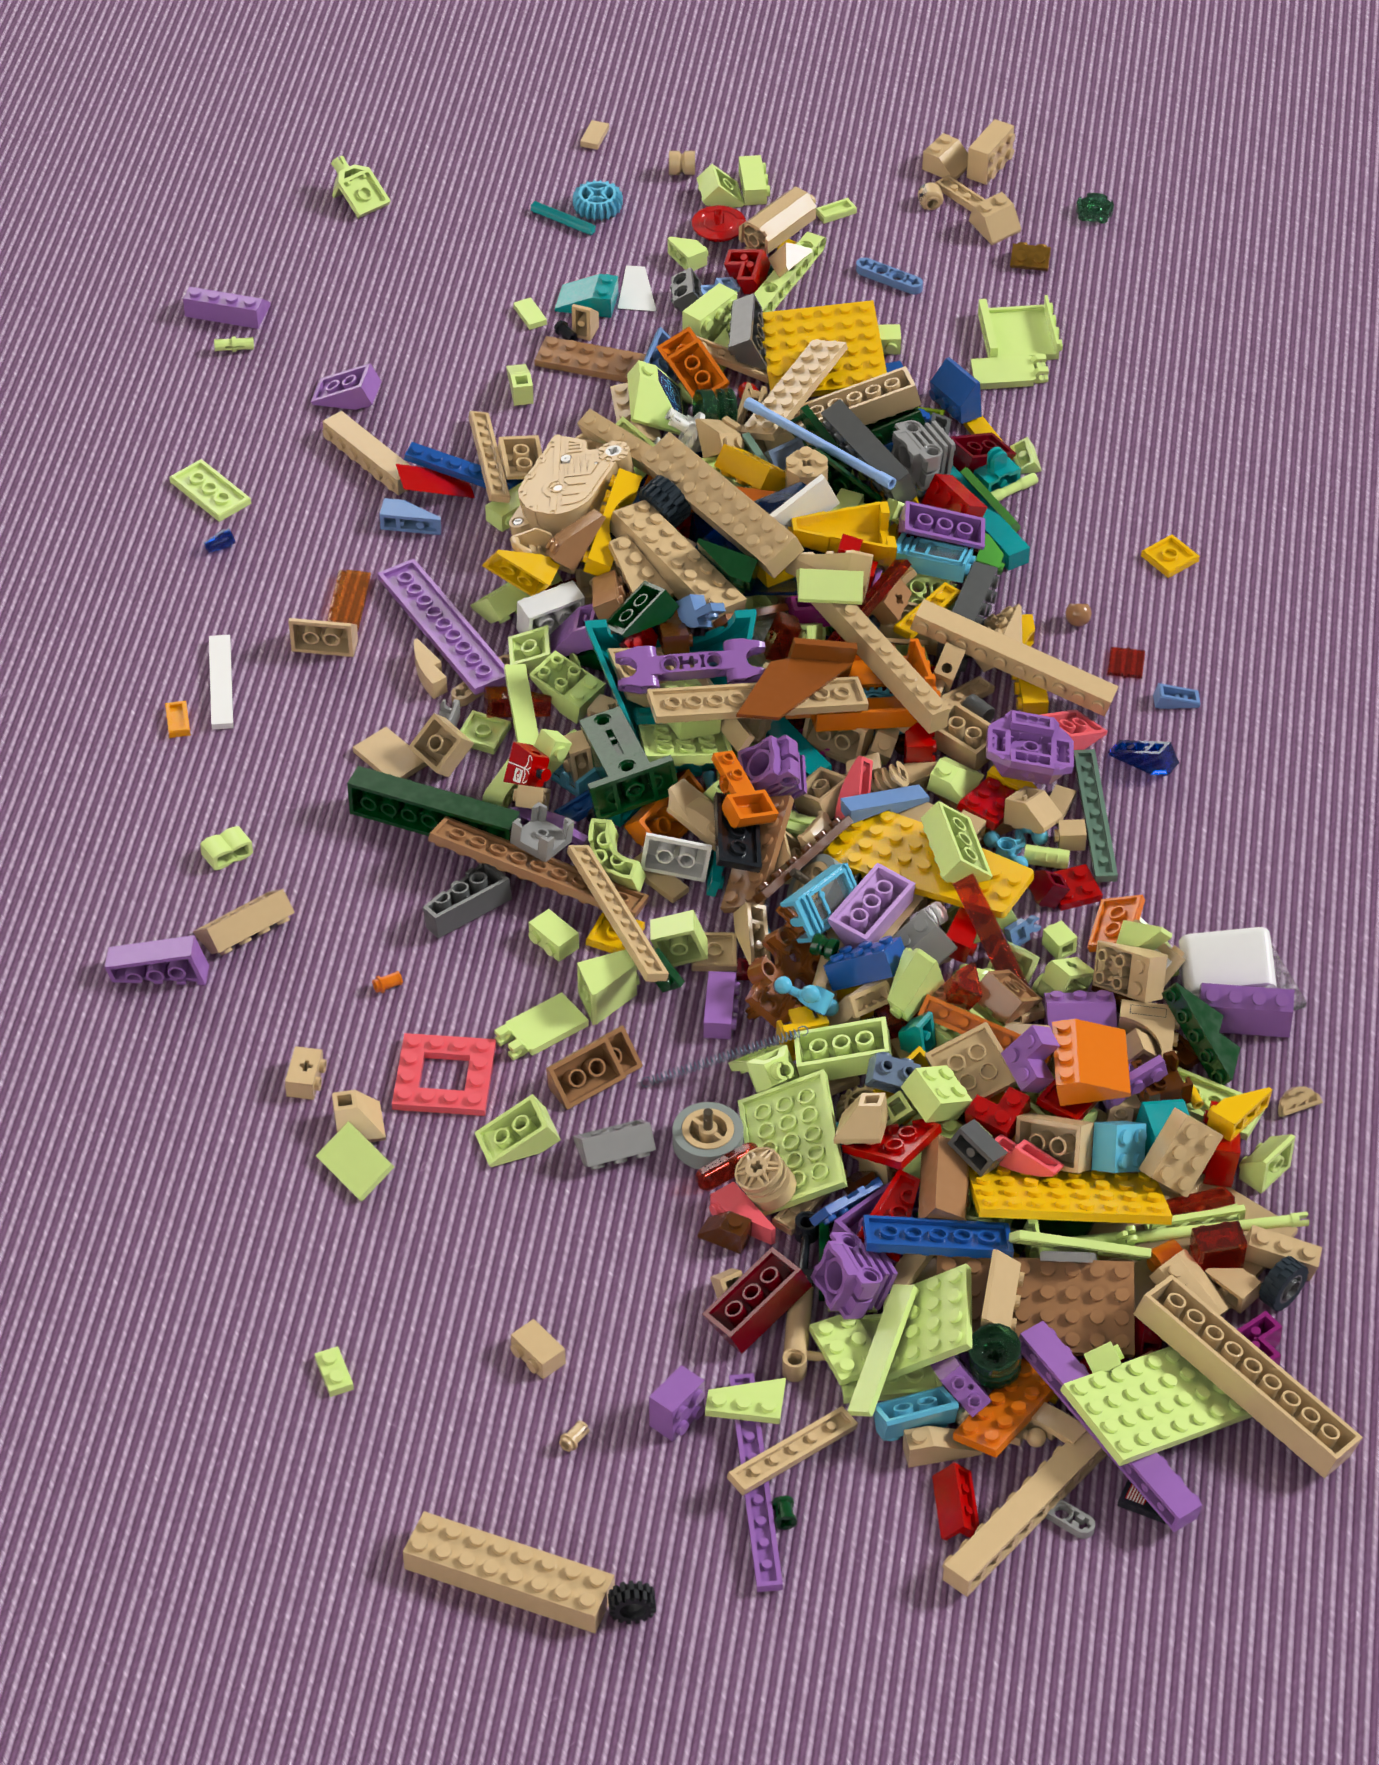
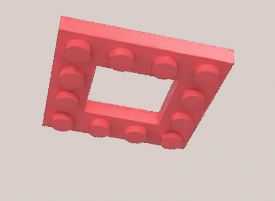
(471, 1101)

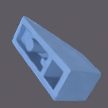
(407, 517)

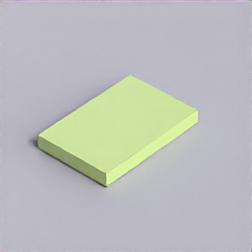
(355, 1161)

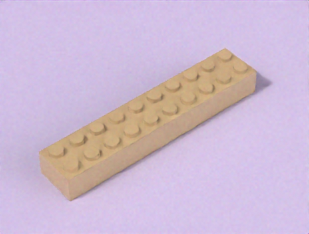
(724, 505)
(1248, 1376)

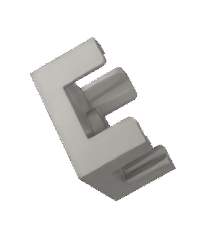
(540, 836)

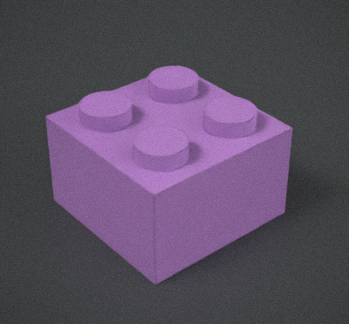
(677, 1403)

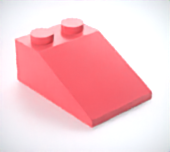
(1079, 727)

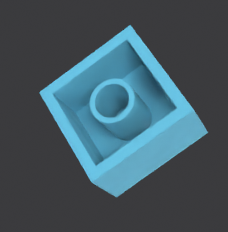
(1118, 1146)

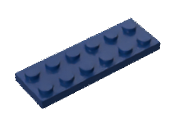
(935, 1236)

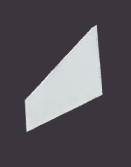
(636, 290)

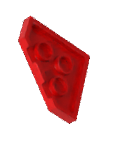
(898, 1144)

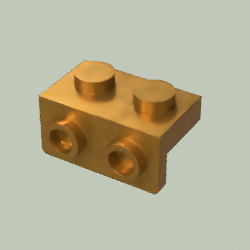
(1030, 256)

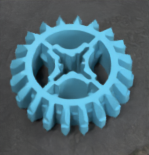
(597, 200)

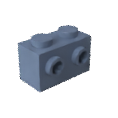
(888, 1072)

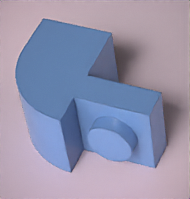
(696, 613)

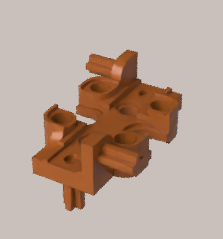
(763, 972)

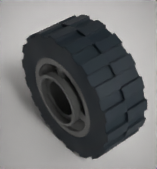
(1283, 1283)

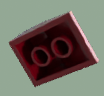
(973, 449)

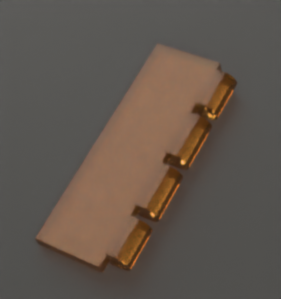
(349, 597)

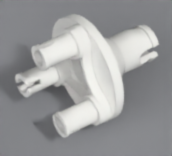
(687, 426)

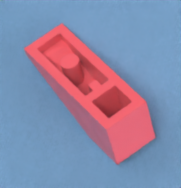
(735, 1200)

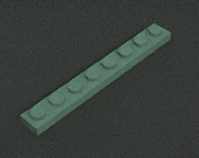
(1095, 816)

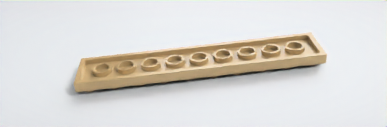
(725, 700)

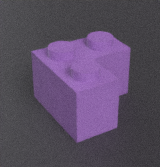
(1027, 1056)

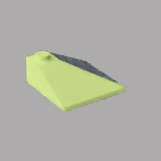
(652, 396)

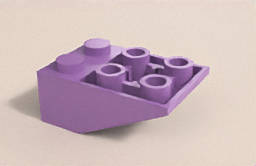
(571, 634)

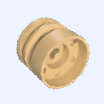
(765, 1178)

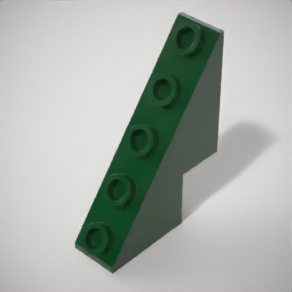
(1202, 1028)

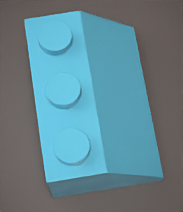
(920, 1409)

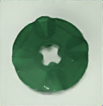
(1087, 212)

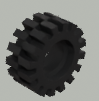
(632, 1602)

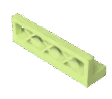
(1222, 1214)

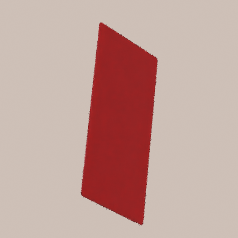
(431, 481)

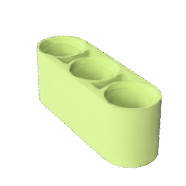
(500, 792)

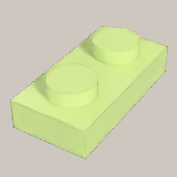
(334, 1371)

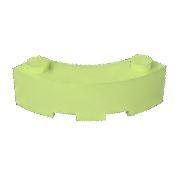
(620, 869)

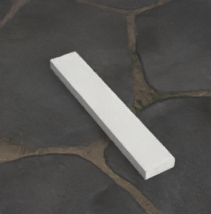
(221, 682)

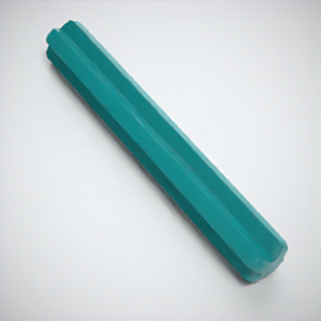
(563, 218)

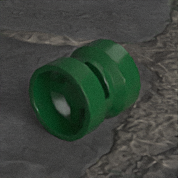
(824, 946)

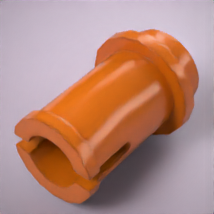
(386, 982)

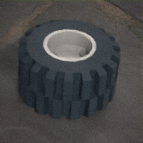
(666, 500)

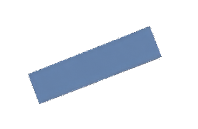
(893, 800)

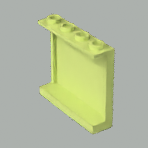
(1020, 330)

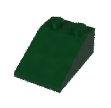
(734, 566)
(642, 610)

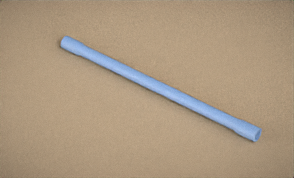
(879, 476)

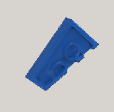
(842, 1205)

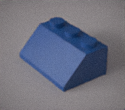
(956, 391)

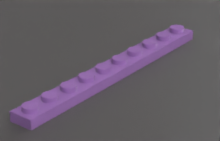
(758, 1504)

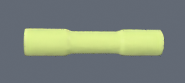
(1021, 484)

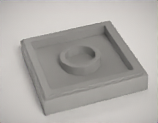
(1060, 1256)

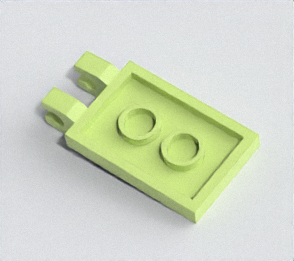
(1010, 371)
(541, 1026)

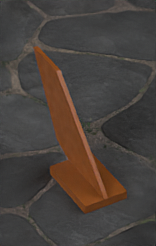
(798, 677)

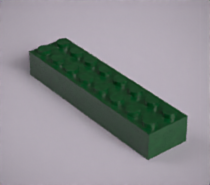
(421, 806)

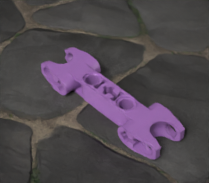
(651, 668)

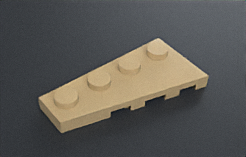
(634, 565)

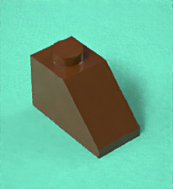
(727, 1230)

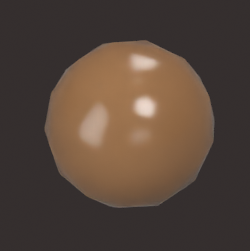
(1078, 614)

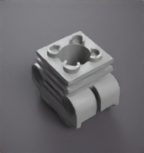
(923, 451)

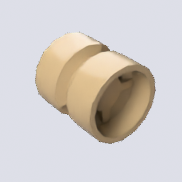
(681, 162)

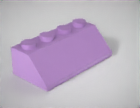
(872, 906)

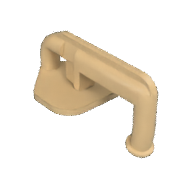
(534, 542)

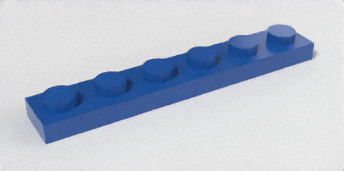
(449, 465)

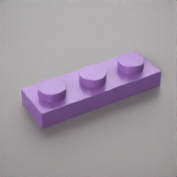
(1142, 1077)

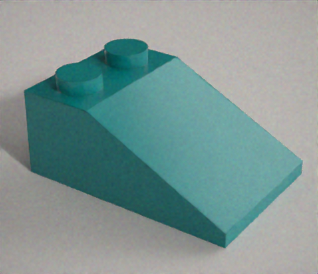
(594, 292)

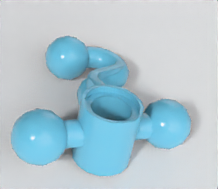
(1011, 847)
(811, 996)

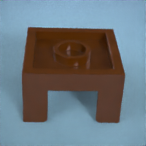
(1170, 1086)

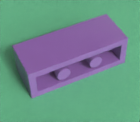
(721, 1005)

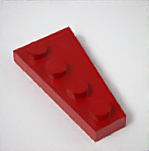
(896, 1201)

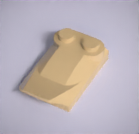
(693, 811)

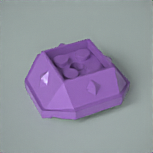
(1029, 747)

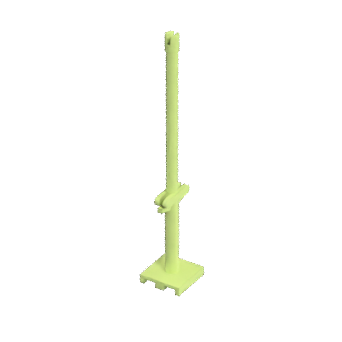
(1131, 1236)

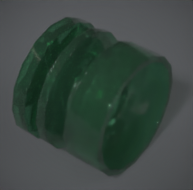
(715, 404)
(995, 1343)

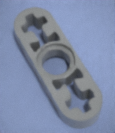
(1073, 1527)

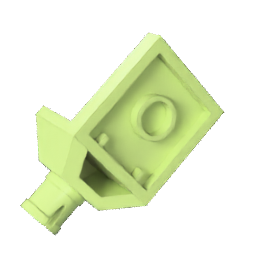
(358, 187)
(767, 1067)

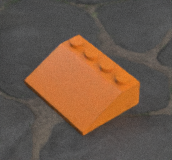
(1090, 1062)

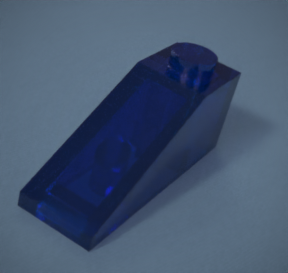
(1148, 756)

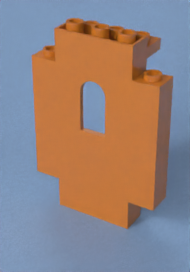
(882, 711)

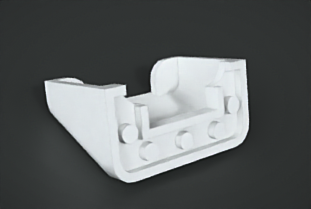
(1228, 958)

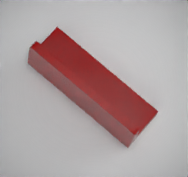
(955, 1501)

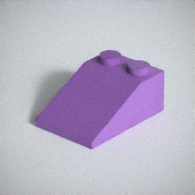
(348, 389)

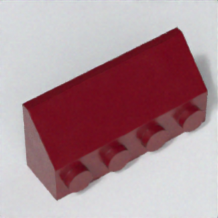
(757, 1299)

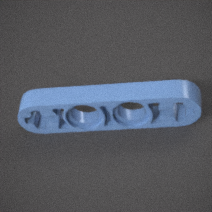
(869, 268)

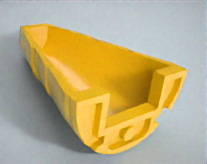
(867, 522)

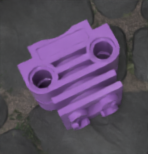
(775, 766)
(853, 1277)

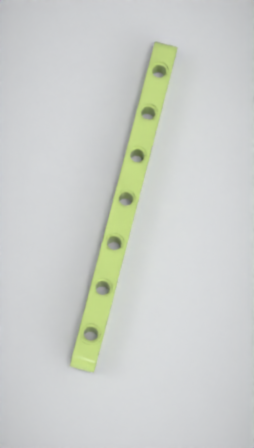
(775, 289)

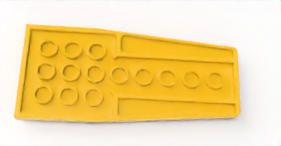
(905, 849)

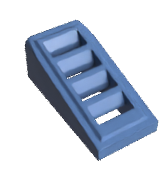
(1175, 697)

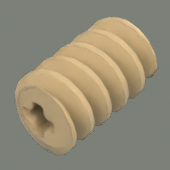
(894, 779)

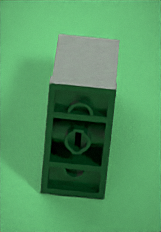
(623, 768)

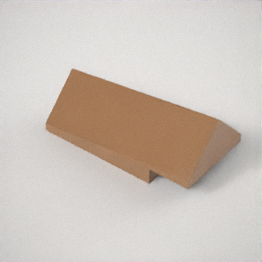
(593, 1068)
(943, 1182)

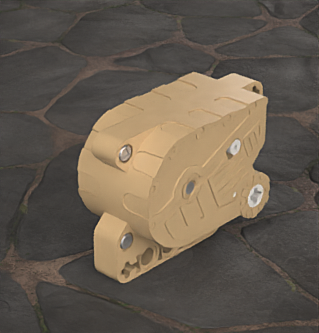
(568, 483)

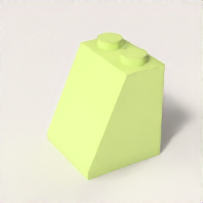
(606, 983)

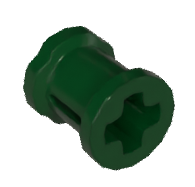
(783, 1508)

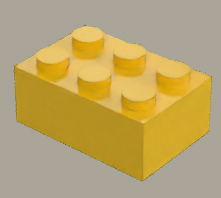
(750, 469)

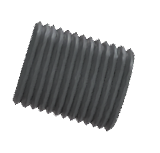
(979, 707)

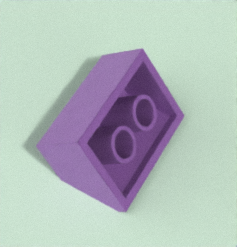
(1087, 1006)

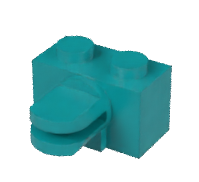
(998, 471)

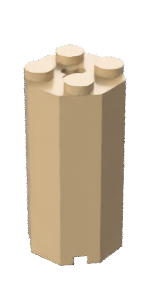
(778, 220)
(805, 466)

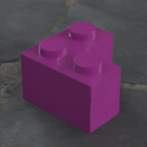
(1265, 1334)

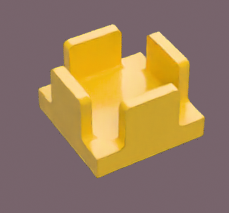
(799, 1017)

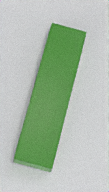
(985, 493)

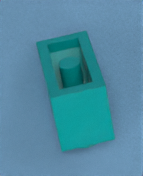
(918, 1032)

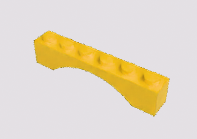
(623, 492)
(1030, 697)

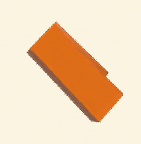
(692, 362)

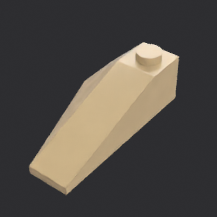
(850, 561)

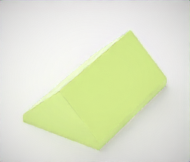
(829, 586)

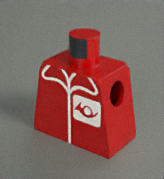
(527, 766)

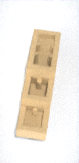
(870, 997)
(1057, 1424)

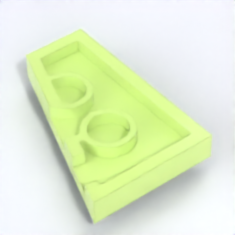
(748, 1402)

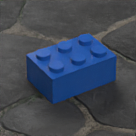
(864, 963)

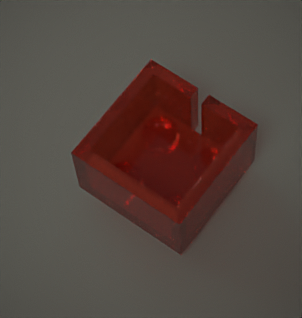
(1218, 1245)

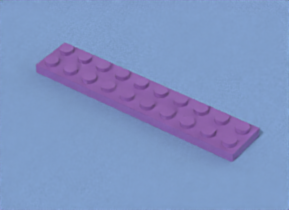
(444, 625)

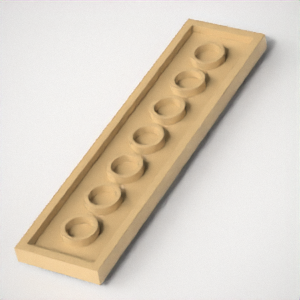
(796, 387)

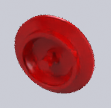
(718, 223)

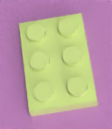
(843, 1345)

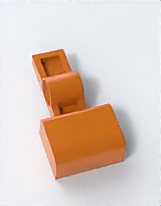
(744, 804)

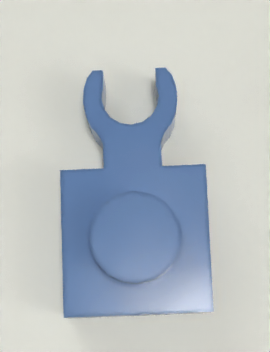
(1020, 930)

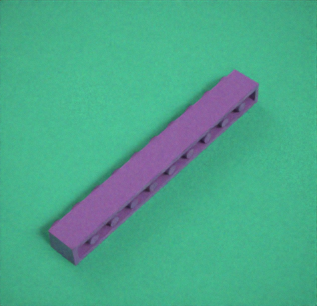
(1150, 1474)

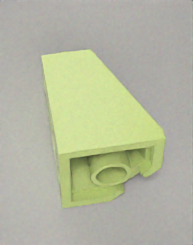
(914, 979)

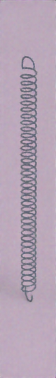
(724, 1056)

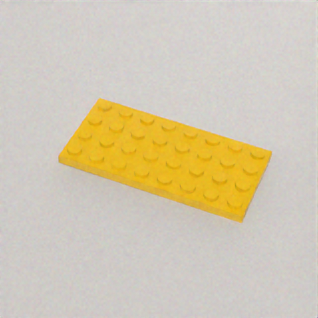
(1070, 1197)

